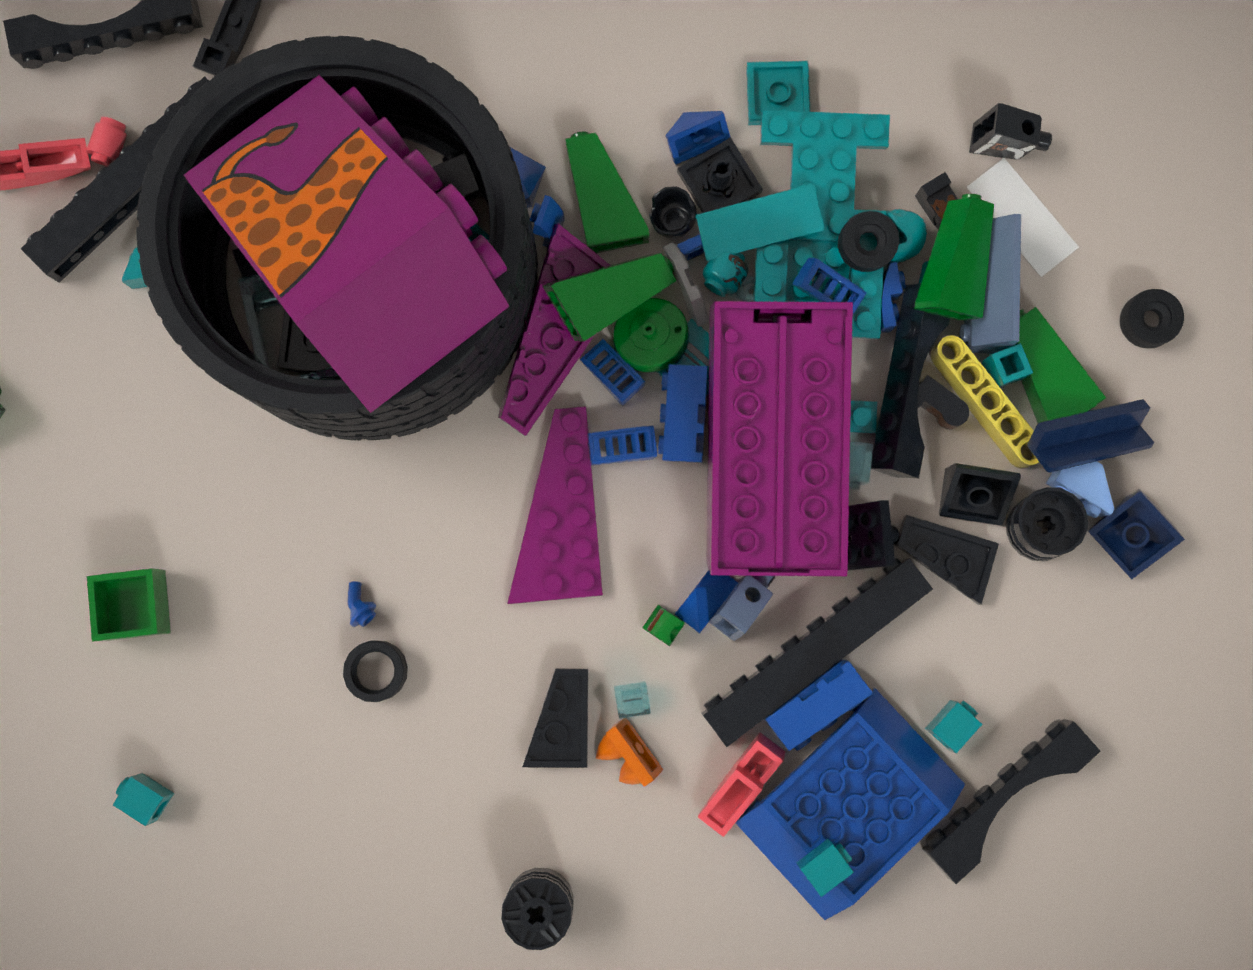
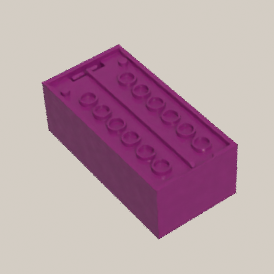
(779, 438)

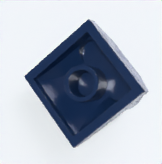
(1136, 534)

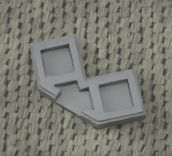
(691, 292)

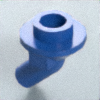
(361, 612)

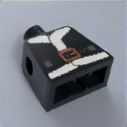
(1008, 133)

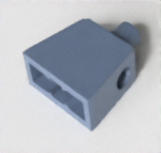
(737, 612)

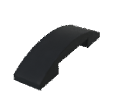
(228, 36)

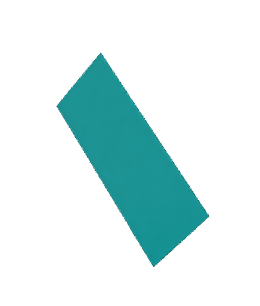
(760, 222)

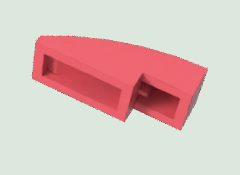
(42, 162)
(742, 784)

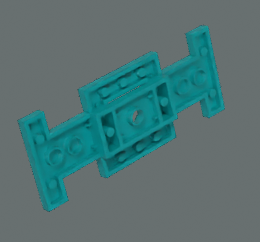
(825, 155)

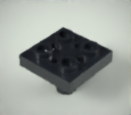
(720, 176)
(871, 536)

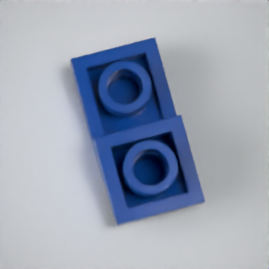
(545, 217)
(893, 287)

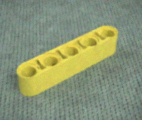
(972, 393)

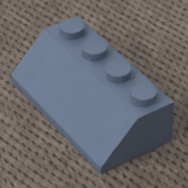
(1002, 297)

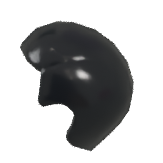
(672, 212)

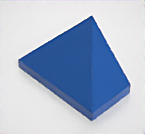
(696, 134)
(530, 175)
(705, 600)

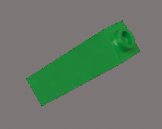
(604, 203)
(959, 261)
(605, 294)
(1058, 380)

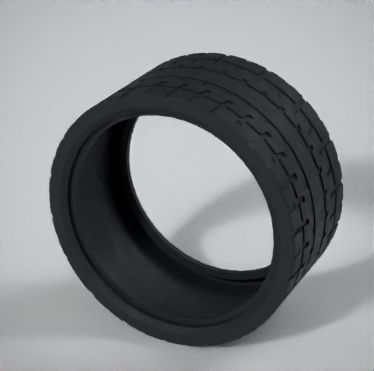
(187, 247)

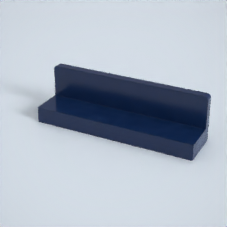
(1091, 436)

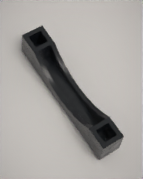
(40, 41)
(898, 438)
(960, 844)

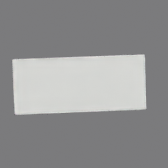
(1042, 237)

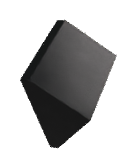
(977, 493)

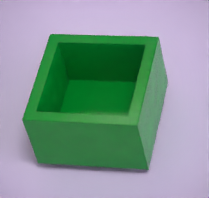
(128, 604)

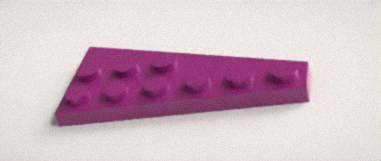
(546, 345)
(561, 535)

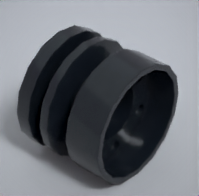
(1061, 514)
(529, 891)

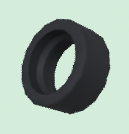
(350, 671)

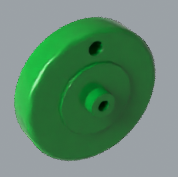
(652, 335)

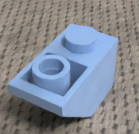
(1088, 485)

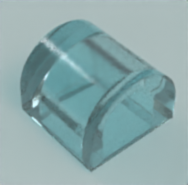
(632, 699)

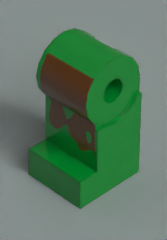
(663, 625)

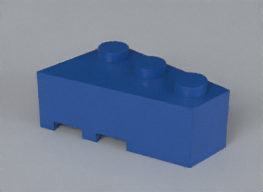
(683, 413)
(818, 705)

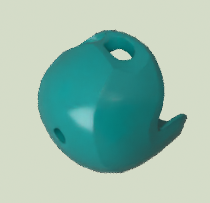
(911, 234)

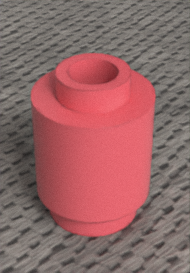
(106, 141)

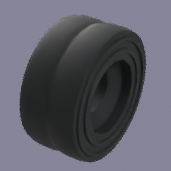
(885, 233)
(1164, 305)

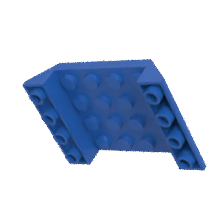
(863, 787)

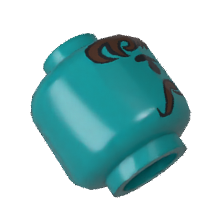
(725, 273)

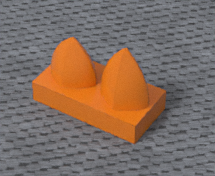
(625, 742)

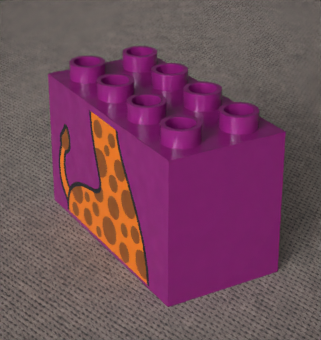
(354, 237)

